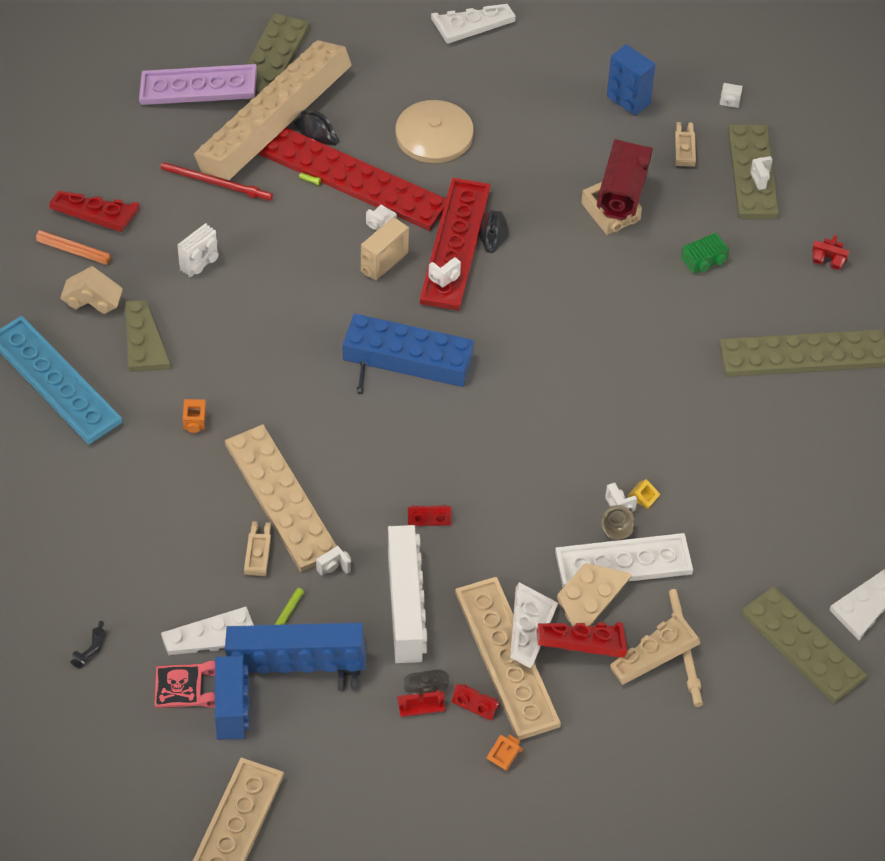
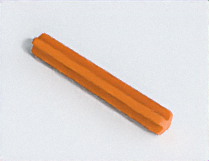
(73, 247)

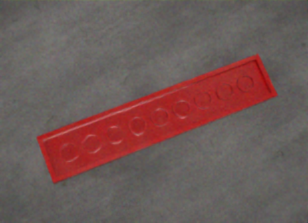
(355, 178)

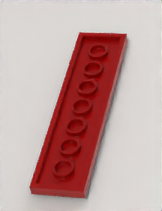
(457, 239)

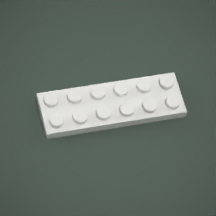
(640, 557)

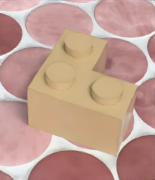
(92, 288)

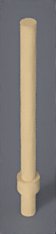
(693, 682)

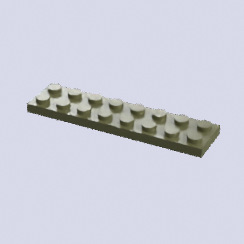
(803, 352)

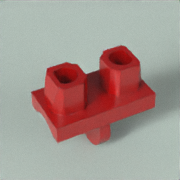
(830, 249)

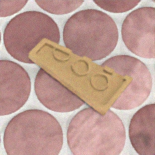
(661, 646)

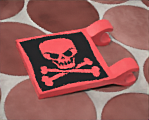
(182, 685)

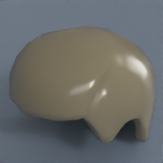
(617, 522)

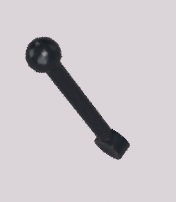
(360, 390)

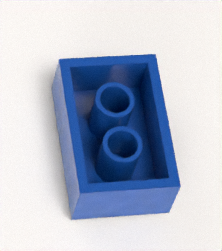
(630, 79)
(231, 697)

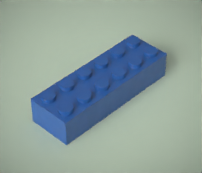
(408, 350)
(298, 647)

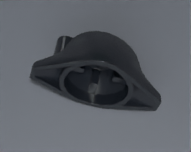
(316, 127)
(493, 230)

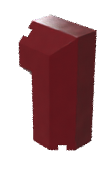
(624, 179)

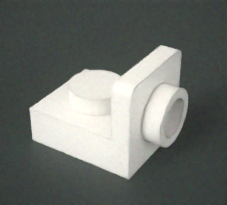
(731, 95)
(760, 171)
(379, 217)
(616, 497)
(331, 560)

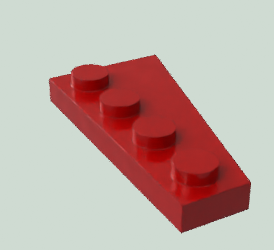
(105, 213)
(589, 639)

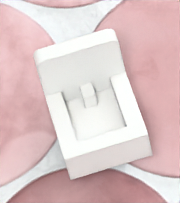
(445, 274)

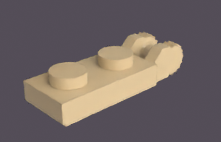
(685, 146)
(258, 551)

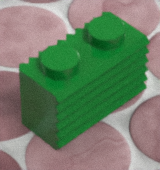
(705, 253)

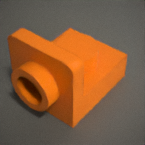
(505, 751)

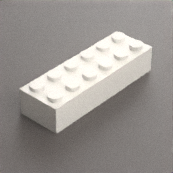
(406, 594)

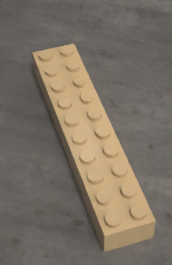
(272, 110)

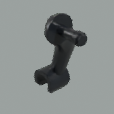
(97, 640)

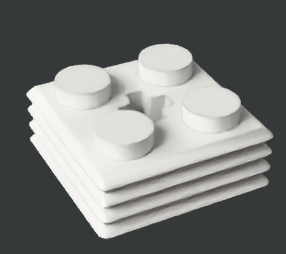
(198, 250)

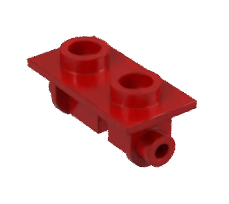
(429, 515)
(474, 702)
(421, 704)

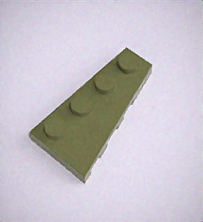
(143, 339)

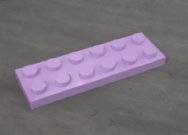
(198, 84)

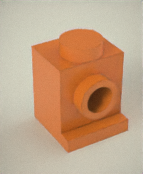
(194, 415)

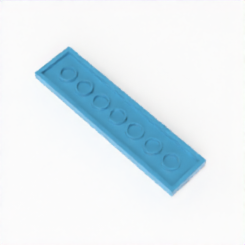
(57, 381)

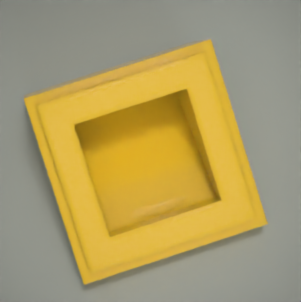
(645, 493)

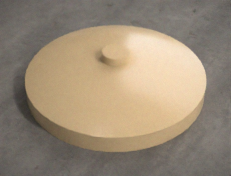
(434, 131)

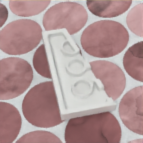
(529, 610)
(204, 634)

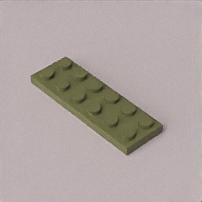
(277, 48)
(746, 144)
(803, 644)

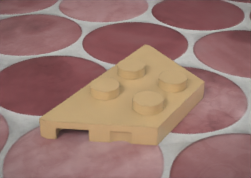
(590, 592)

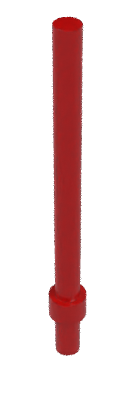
(251, 191)

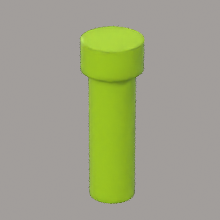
(316, 181)

